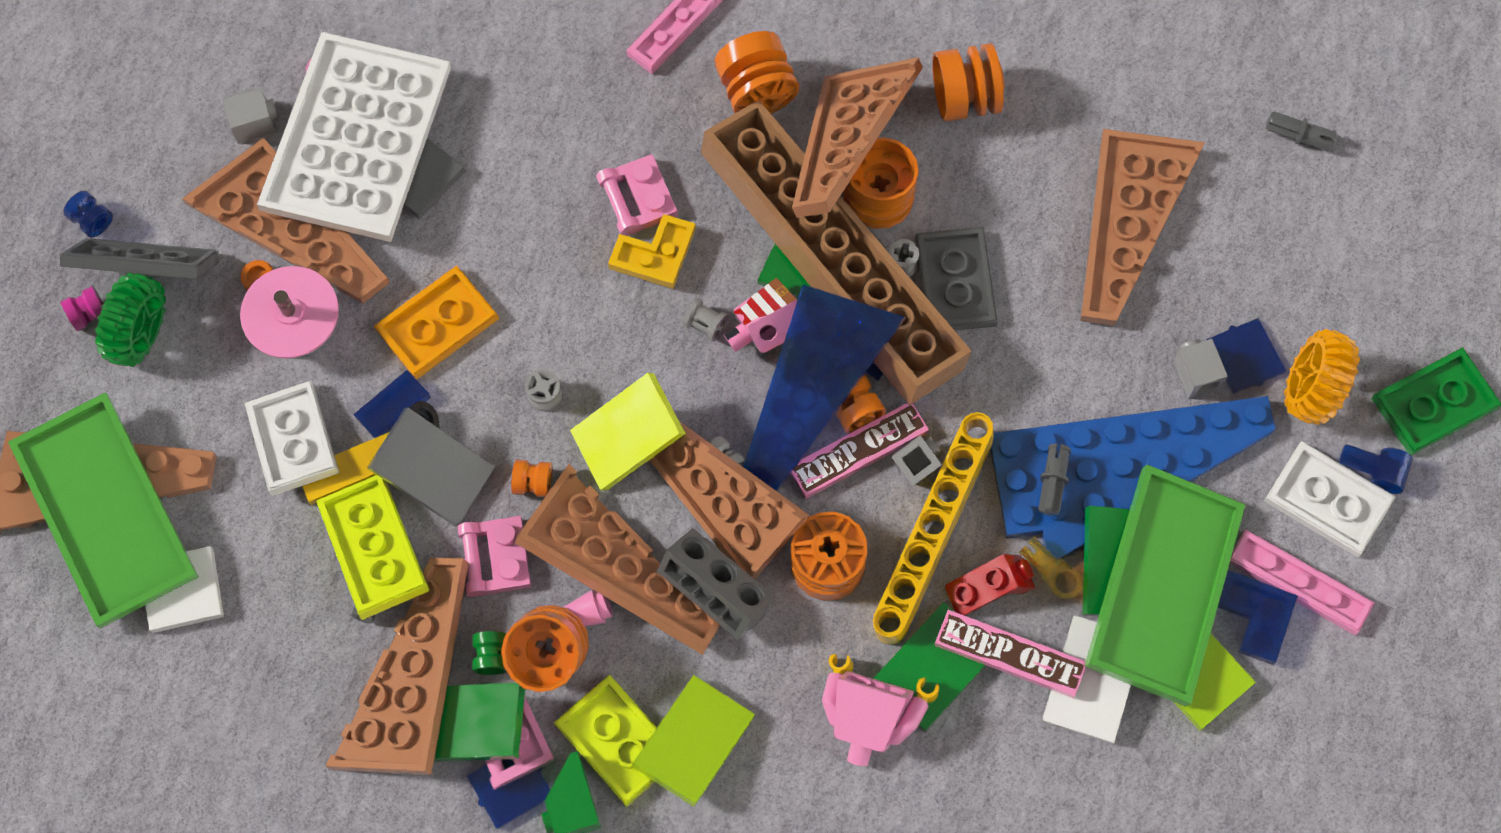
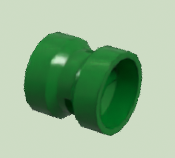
(489, 654)

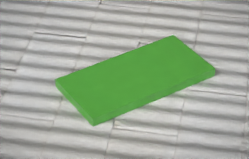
(103, 510)
(1165, 586)

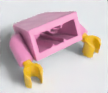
(871, 711)

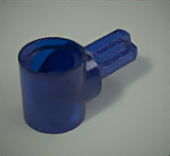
(1386, 469)

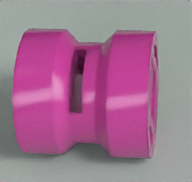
(83, 308)

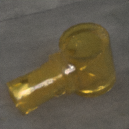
(1050, 567)

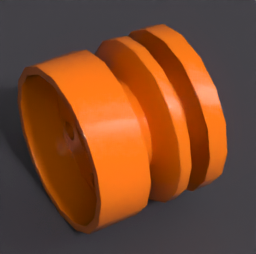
(756, 71)
(975, 81)
(883, 185)
(822, 575)
(525, 646)

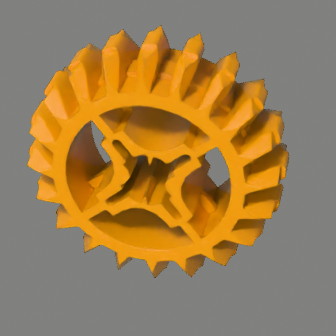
(1321, 376)

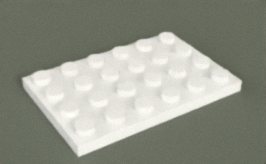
(355, 137)

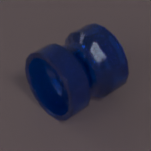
(85, 211)

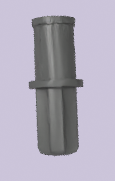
(1300, 130)
(1054, 479)

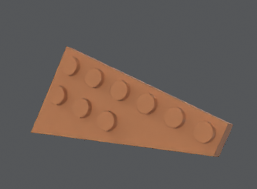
(845, 126)
(1132, 201)
(169, 468)
(608, 556)
(407, 689)

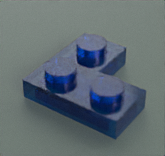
(1267, 610)

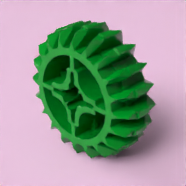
(130, 319)

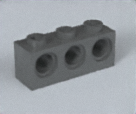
(715, 583)

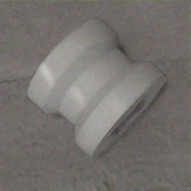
(541, 382)

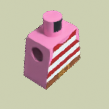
(763, 318)

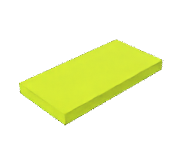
(372, 546)

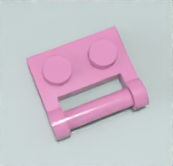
(647, 190)
(507, 558)
(532, 753)

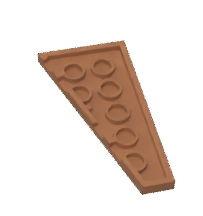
(232, 201)
(729, 502)

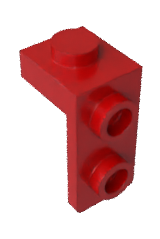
(990, 582)

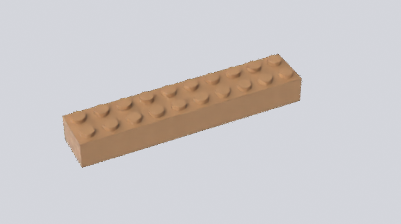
(833, 249)

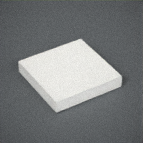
(192, 602)

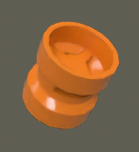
(531, 478)

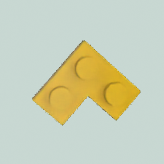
(655, 261)

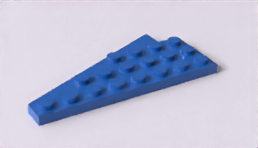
(1109, 461)

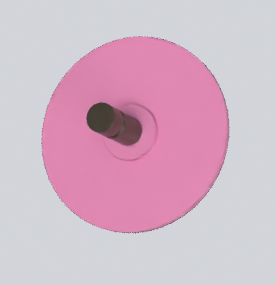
(289, 312)

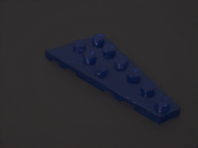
(819, 365)

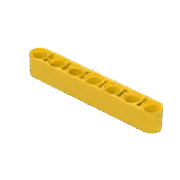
(934, 510)

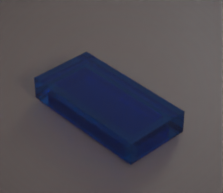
(385, 408)

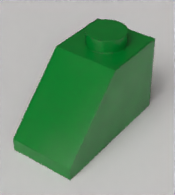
(570, 801)

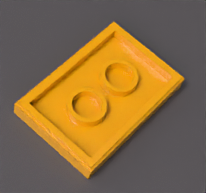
(436, 322)

